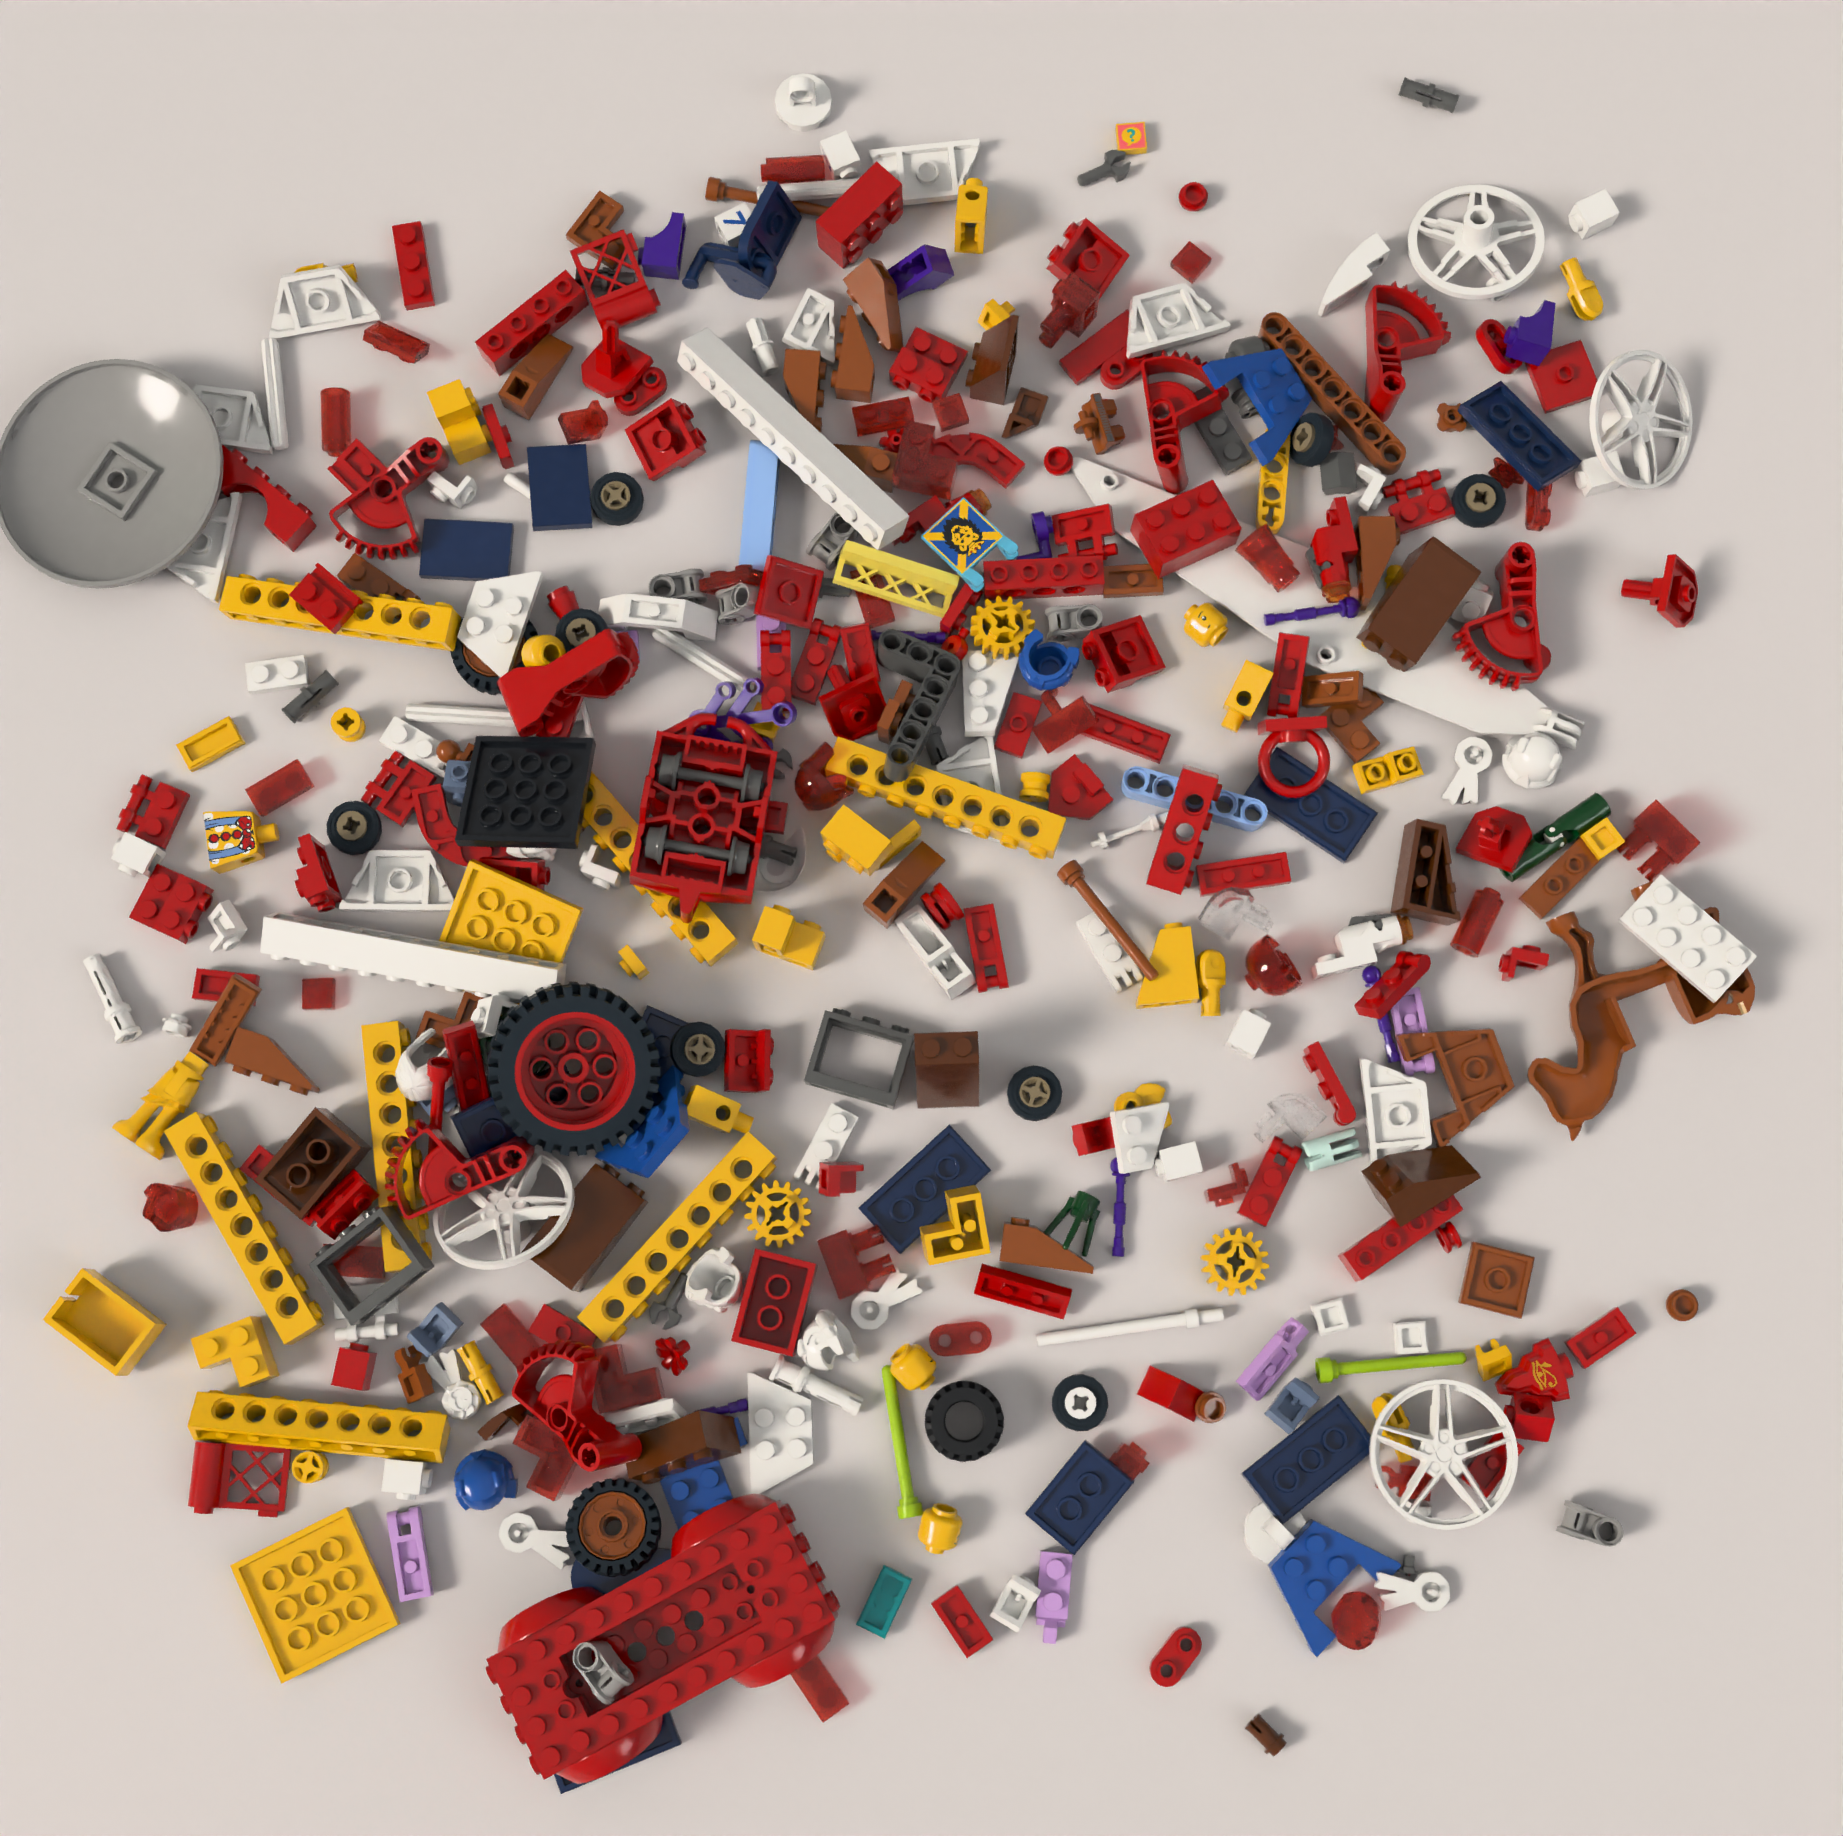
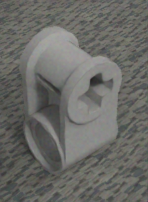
(829, 542)
(680, 585)
(737, 603)
(1070, 621)
(1585, 1523)
(606, 1674)

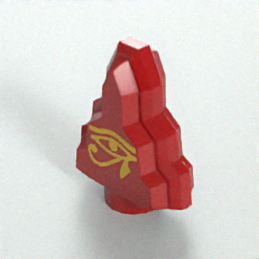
(1539, 1374)

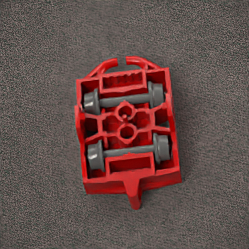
(682, 770)

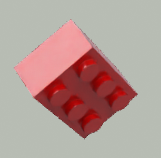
(860, 215)
(1185, 529)
(774, 1302)

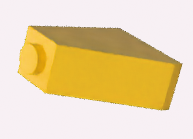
(1176, 967)

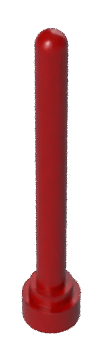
(439, 1071)

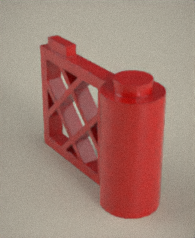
(624, 304)
(213, 1473)

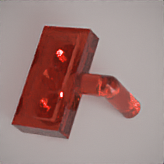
(1064, 722)

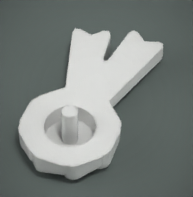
(1472, 757)
(871, 1308)
(461, 1397)
(521, 1533)
(1428, 1591)

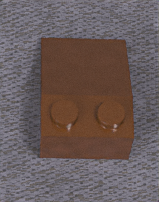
(994, 362)
(312, 1162)
(1418, 1180)

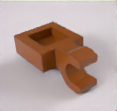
(414, 1376)

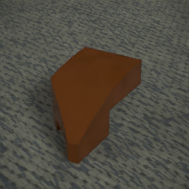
(1025, 413)
(491, 1428)

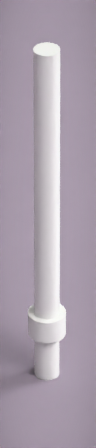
(1190, 1318)

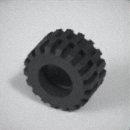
(964, 1449)

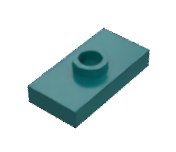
(884, 1601)

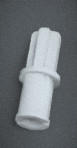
(762, 346)

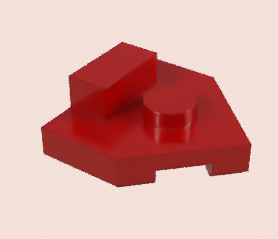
(1077, 791)

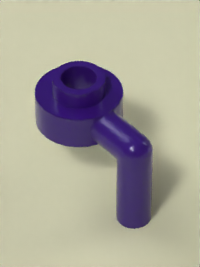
(1042, 527)

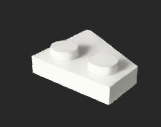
(813, 326)
(1138, 1135)

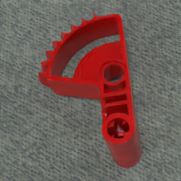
(1384, 368)
(1183, 410)
(391, 511)
(1518, 599)
(589, 670)
(445, 1160)
(567, 1406)

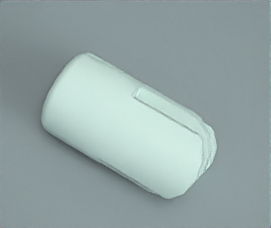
(1321, 1153)

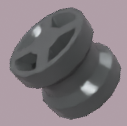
(1246, 406)

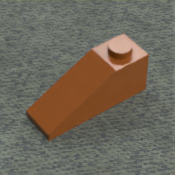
(873, 462)
(1376, 542)
(1034, 1247)

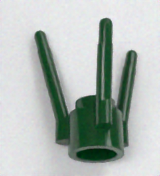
(1083, 1208)

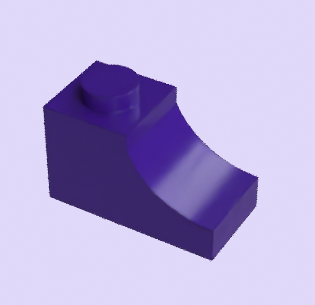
(663, 252)
(921, 270)
(1531, 336)

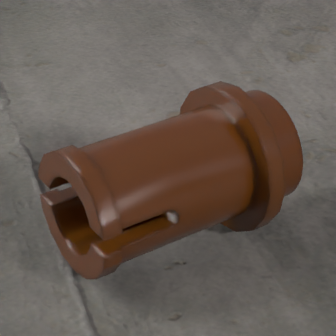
(1266, 1735)

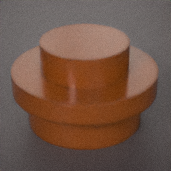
(1682, 1305)
(1210, 1407)

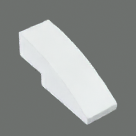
(1354, 273)
(935, 951)

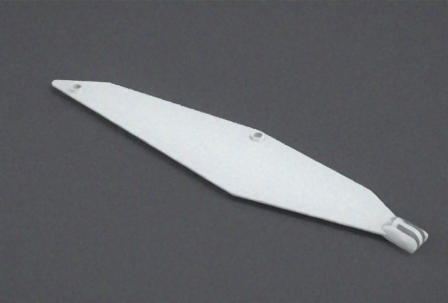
(1434, 685)

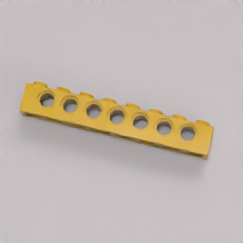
(438, 634)
(1049, 825)
(719, 939)
(375, 1041)
(184, 1140)
(597, 1315)
(427, 1446)

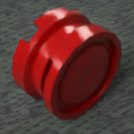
(944, 903)

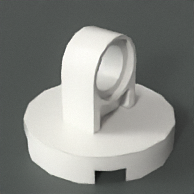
(803, 102)
(1266, 1535)

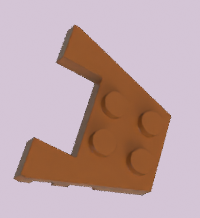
(1471, 1068)

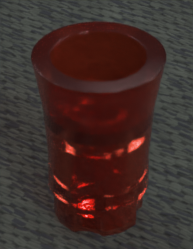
(1268, 558)

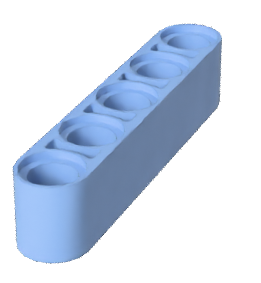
(759, 505)
(1237, 802)

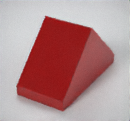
(1170, 1393)

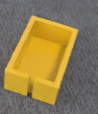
(104, 1322)

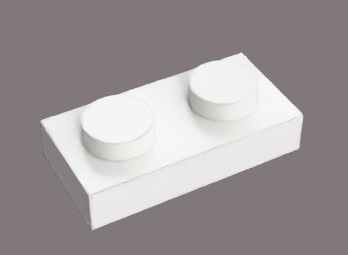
(277, 674)

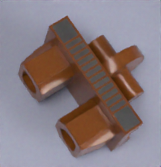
(1096, 425)

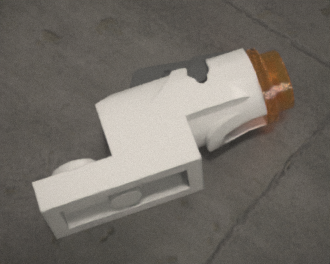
(1360, 940)

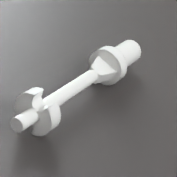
(1151, 823)

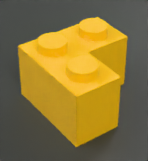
(458, 416)
(855, 842)
(786, 939)
(962, 1235)
(243, 1345)

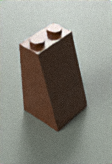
(1417, 604)
(947, 1069)
(598, 1221)

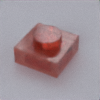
(1190, 262)
(950, 412)
(318, 994)

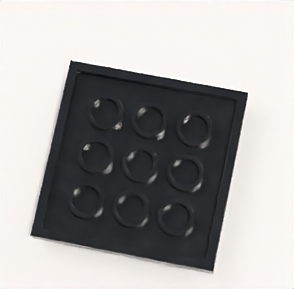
(526, 792)

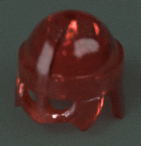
(814, 787)

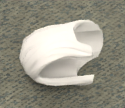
(412, 1069)

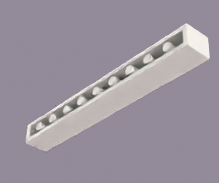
(792, 438)
(406, 957)

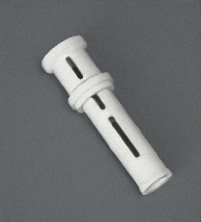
(116, 1010)
(801, 1379)

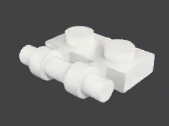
(380, 1330)

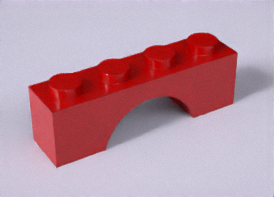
(284, 519)

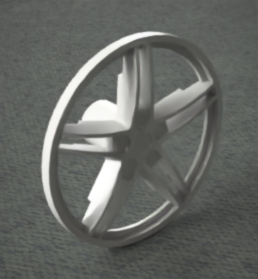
(1478, 239)
(1636, 419)
(508, 1214)
(1444, 1454)

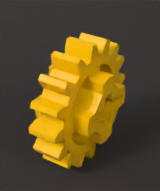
(1001, 621)
(764, 1229)
(1236, 1245)

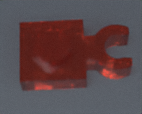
(1402, 1478)

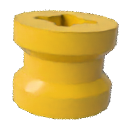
(353, 728)
(1034, 787)
(304, 1465)

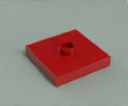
(1563, 377)
(788, 592)

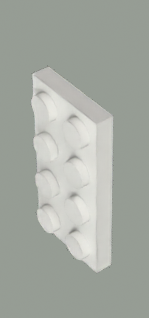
(1687, 938)

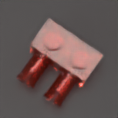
(1072, 309)
(1666, 832)
(841, 1259)

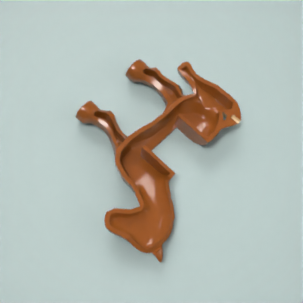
(1601, 1028)

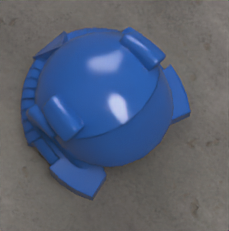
(1047, 664)
(484, 1480)

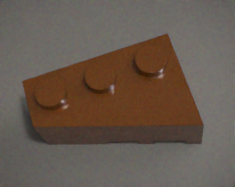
(1424, 875)
(684, 1445)

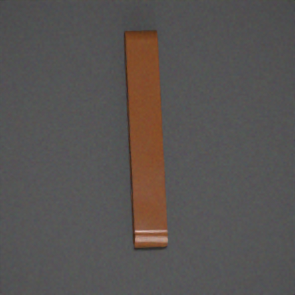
(1335, 407)

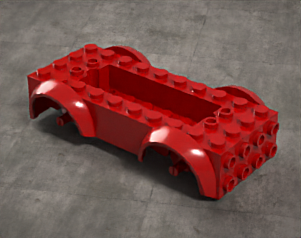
(760, 1623)

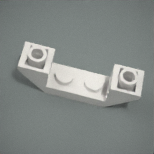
(659, 613)

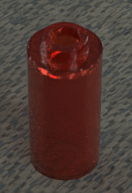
(793, 169)
(335, 420)
(1477, 922)

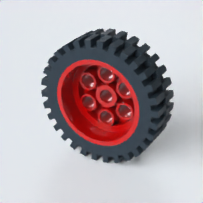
(574, 1121)

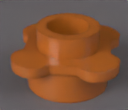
(1445, 423)

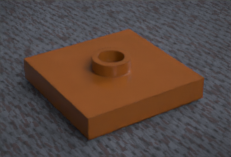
(1496, 1280)

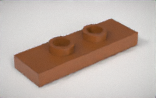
(1559, 878)
(224, 1019)

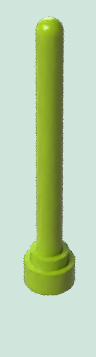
(1329, 1369)
(909, 1504)

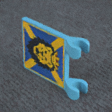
(964, 539)

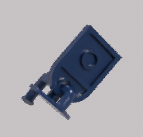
(762, 243)

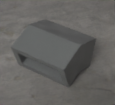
(1338, 473)

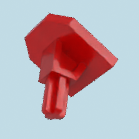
(613, 364)
(1673, 594)
(852, 706)
(1496, 838)

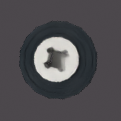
(1073, 1394)

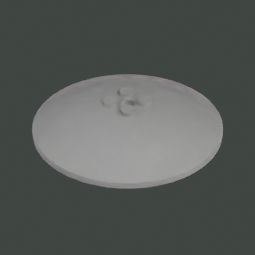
(72, 445)

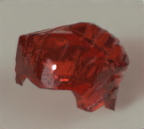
(170, 1206)
(1356, 1620)

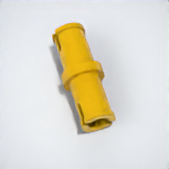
(480, 1372)

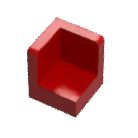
(838, 1177)

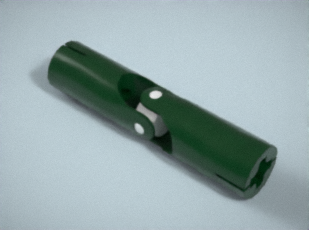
(1560, 833)

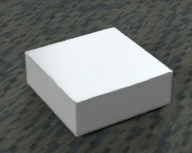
(1330, 1316)
(1410, 1337)

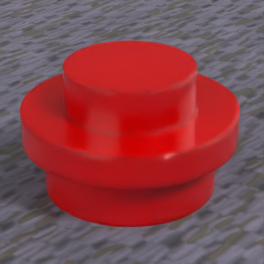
(1193, 196)
(1058, 461)

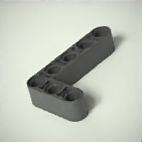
(904, 659)

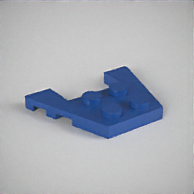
(1273, 391)
(657, 1135)
(698, 1488)
(1314, 1568)

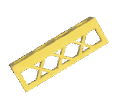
(898, 569)

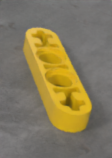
(1276, 481)

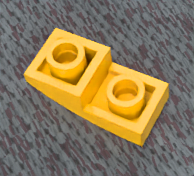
(1387, 770)

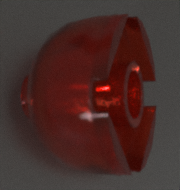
(1270, 968)

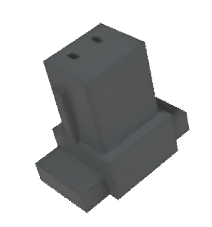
(1408, 1565)

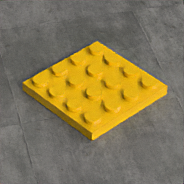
(509, 916)
(315, 1594)

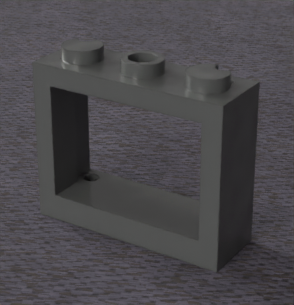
(866, 1026)
(352, 1236)

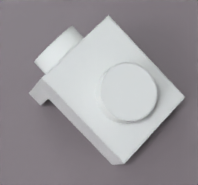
(1374, 480)
(444, 490)
(1474, 603)
(601, 876)
(228, 926)
(488, 1013)
(1015, 1602)

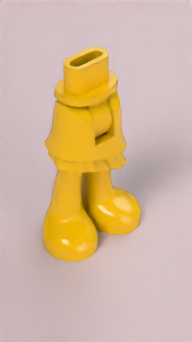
(174, 1094)

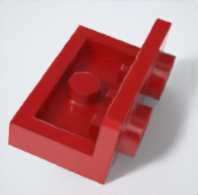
(748, 1061)
(343, 1204)

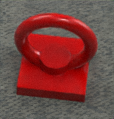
(1293, 731)

